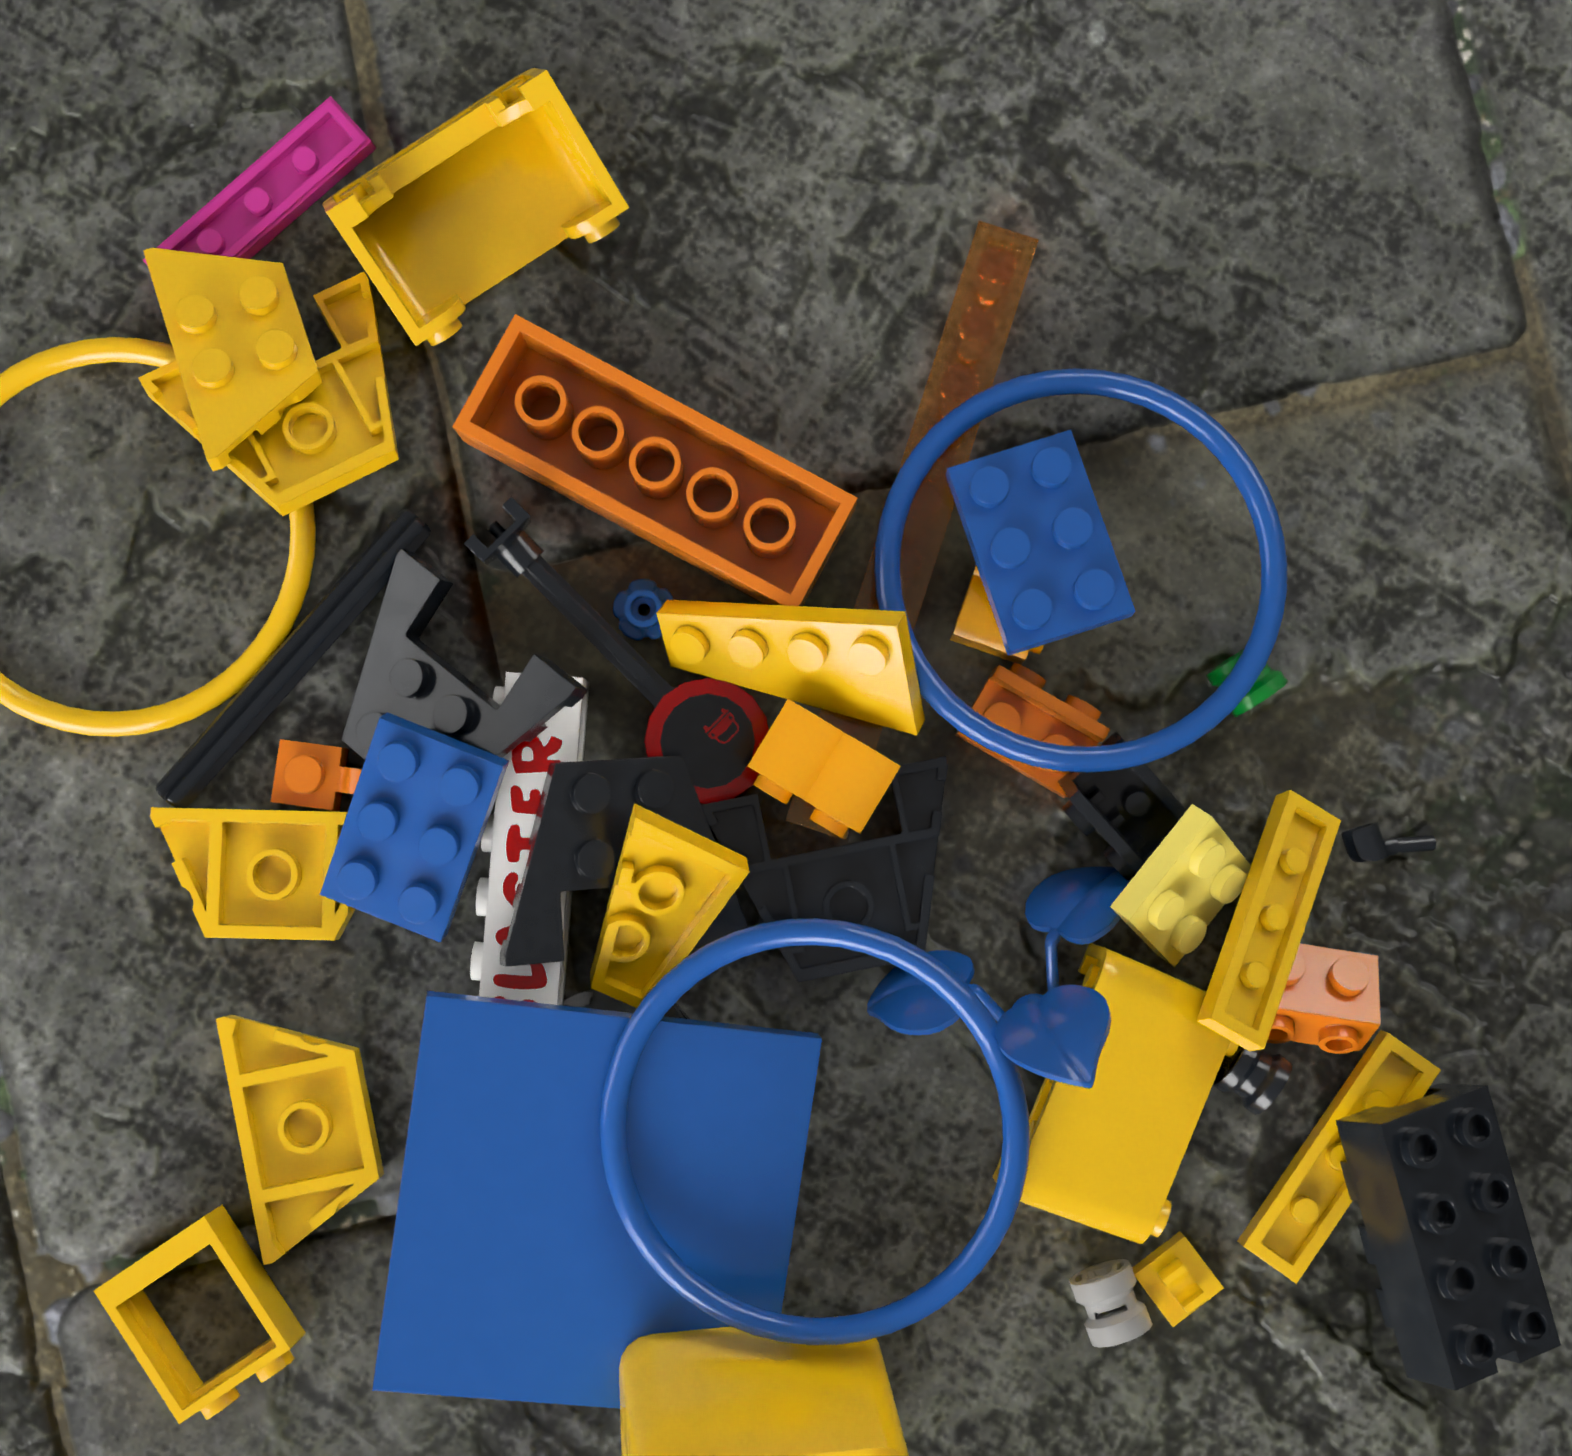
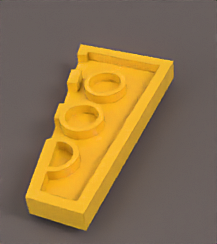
(815, 656)

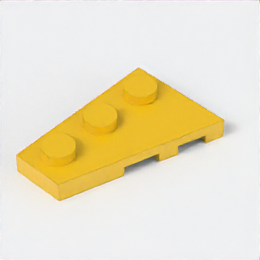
(660, 903)

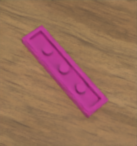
(276, 186)

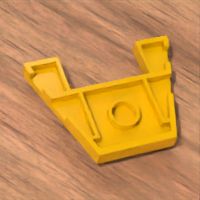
(332, 433)

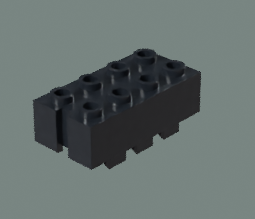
(1447, 1235)

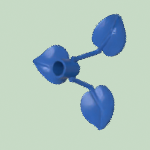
(1046, 1033)

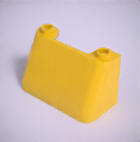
(475, 203)
(1116, 1147)
(755, 1397)

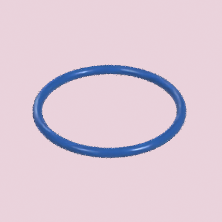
(1217, 441)
(717, 1302)

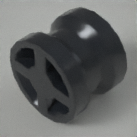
(1254, 1077)

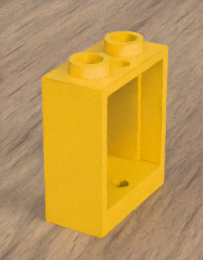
(156, 1346)

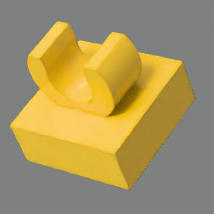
(1176, 1279)

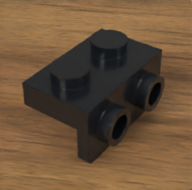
(1125, 807)

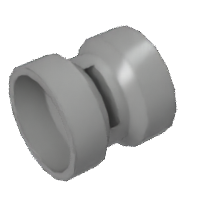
(1110, 1303)

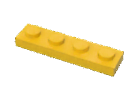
(1269, 921)
(1312, 1188)

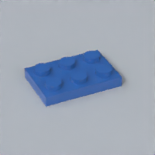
(1039, 542)
(413, 826)

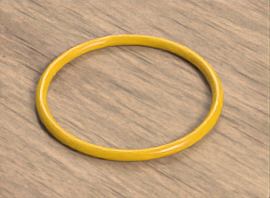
(258, 652)

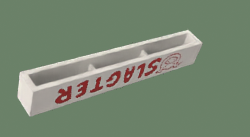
(508, 841)

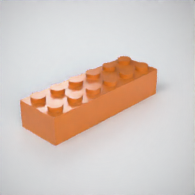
(654, 466)

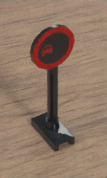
(701, 719)

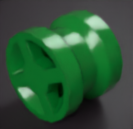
(1266, 685)

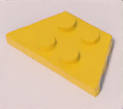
(233, 343)
(256, 870)
(299, 1127)

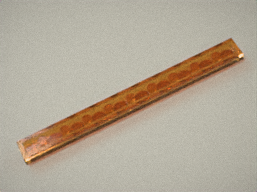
(961, 368)

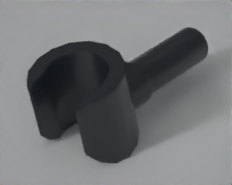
(1367, 843)

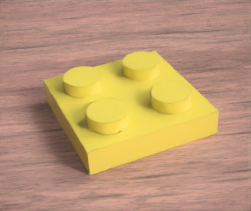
(1183, 886)

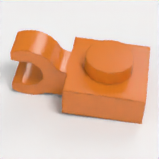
(312, 775)

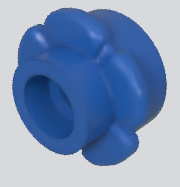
(627, 604)

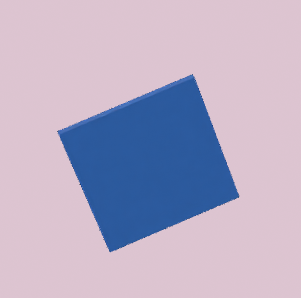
(505, 1229)

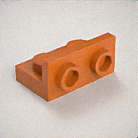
(1019, 704)

